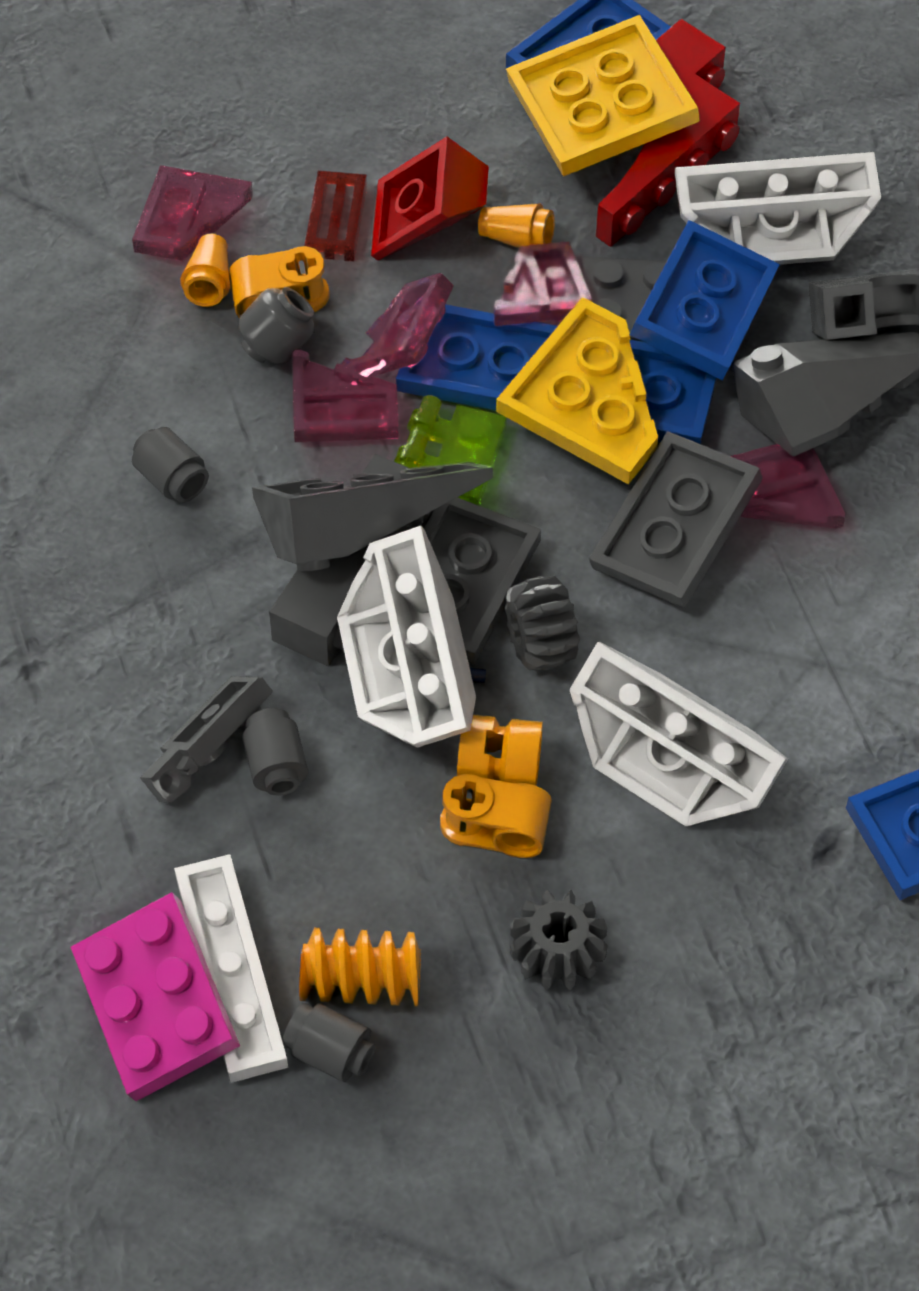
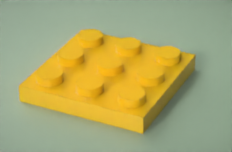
(602, 95)

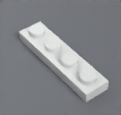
(227, 943)

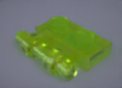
(468, 437)

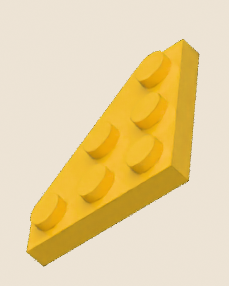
(586, 393)

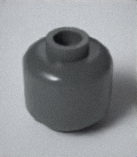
(276, 325)

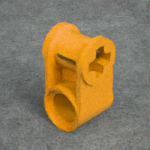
(278, 270)
(498, 816)

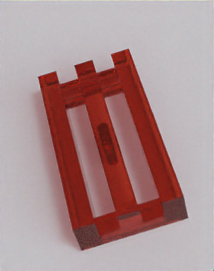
(332, 245)

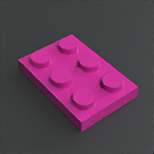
(154, 997)

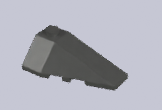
(812, 388)
(328, 520)

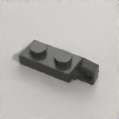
(203, 735)

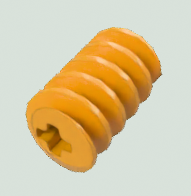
(360, 967)

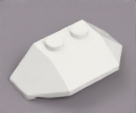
(783, 206)
(406, 643)
(669, 741)

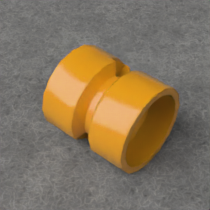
(519, 745)

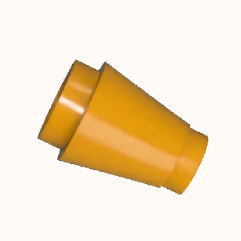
(517, 224)
(207, 272)

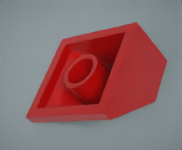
(427, 196)

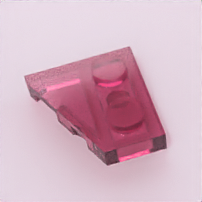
(185, 208)
(541, 285)
(404, 327)
(341, 403)
(792, 489)

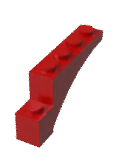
(652, 176)

